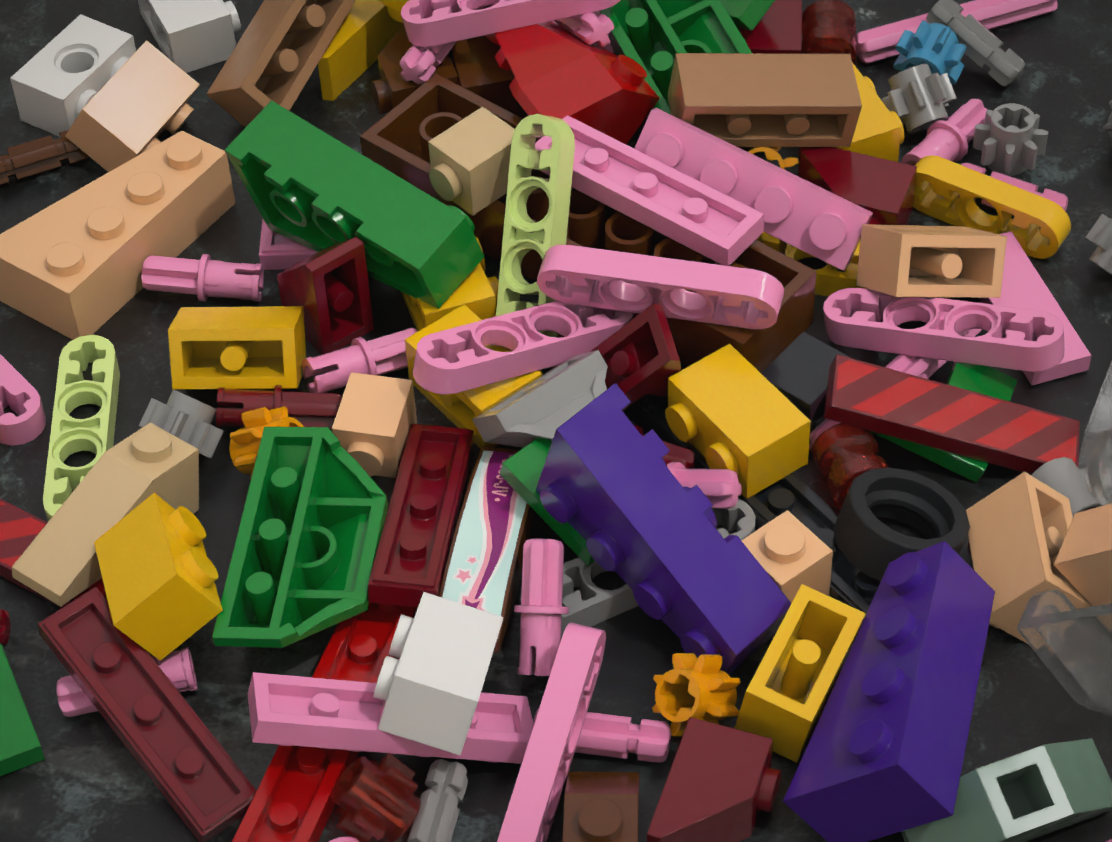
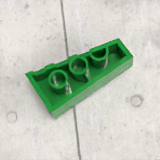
(330, 193)

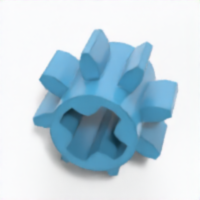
(934, 46)

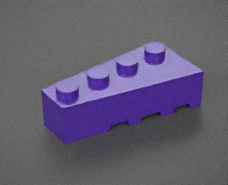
(658, 534)
(901, 705)

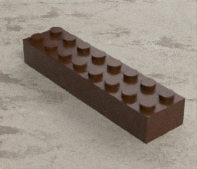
(402, 147)

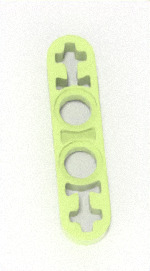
(520, 231)
(76, 435)

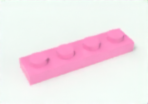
(660, 195)
(791, 205)
(347, 717)

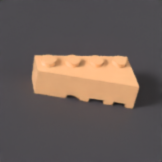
(88, 250)

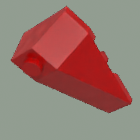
(567, 77)

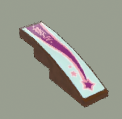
(489, 542)

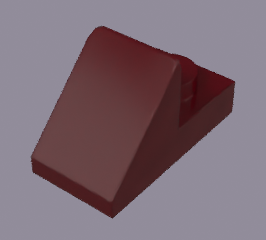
(641, 355)

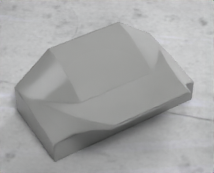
(545, 402)

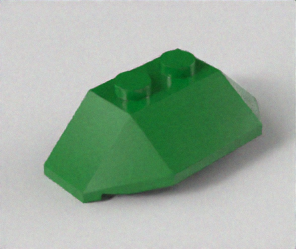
(659, 29)
(300, 541)

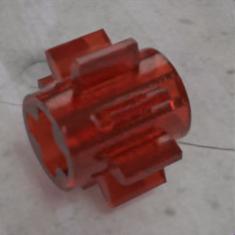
(376, 799)

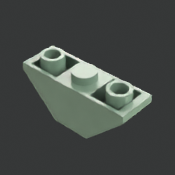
(1025, 796)

